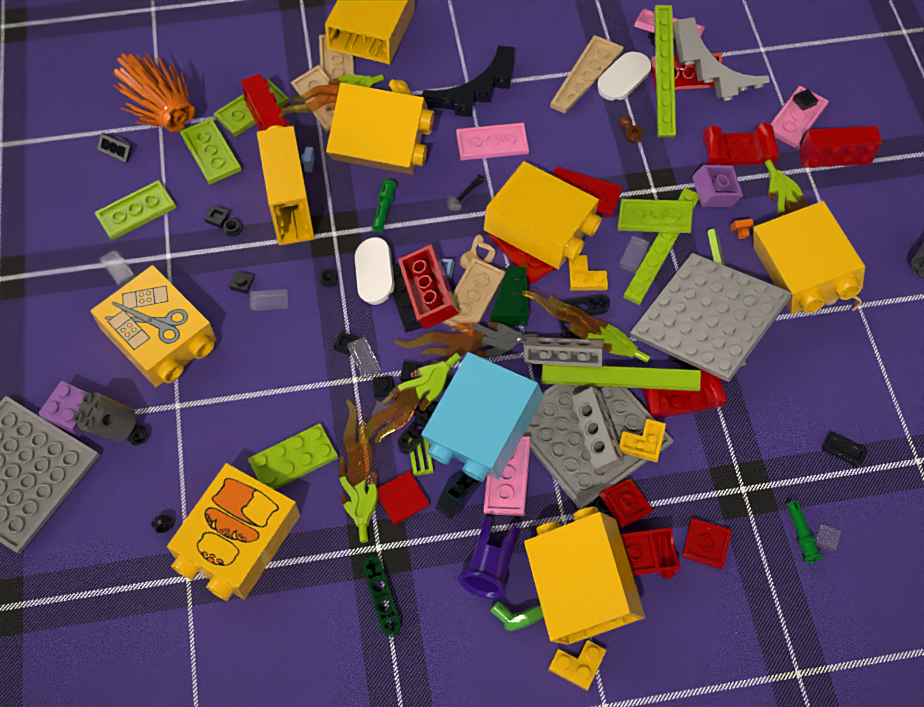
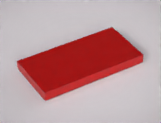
(606, 192)
(535, 268)

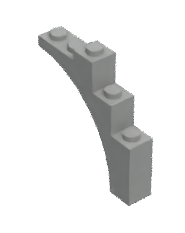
(708, 69)

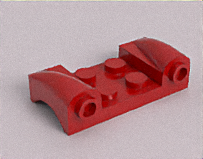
(741, 147)
(669, 403)
(651, 553)

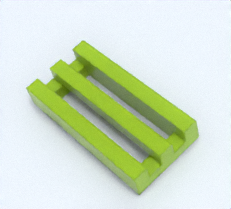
(430, 466)

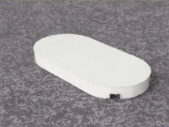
(624, 76)
(374, 271)

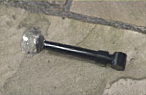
(454, 203)

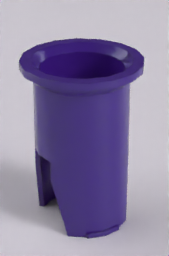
(489, 564)

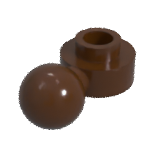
(626, 123)

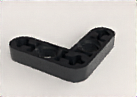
(598, 310)
(421, 420)

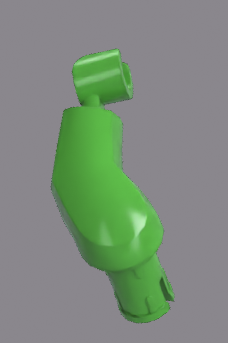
(517, 620)

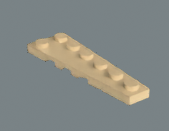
(589, 67)

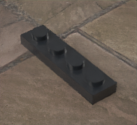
(403, 301)

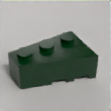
(510, 304)

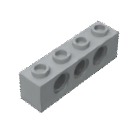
(564, 351)
(611, 455)

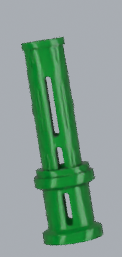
(384, 198)
(806, 540)

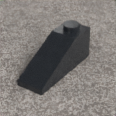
(457, 495)

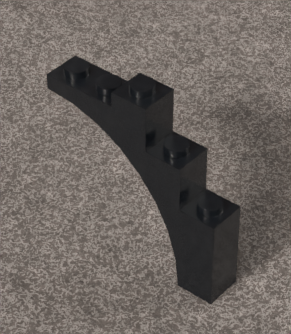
(480, 89)

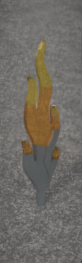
(477, 337)

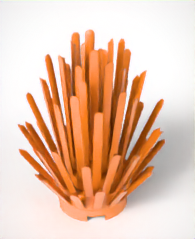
(161, 95)

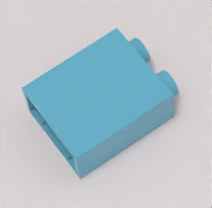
(482, 417)

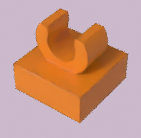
(742, 227)

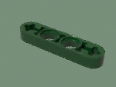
(384, 595)

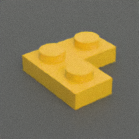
(583, 279)
(644, 446)
(580, 670)

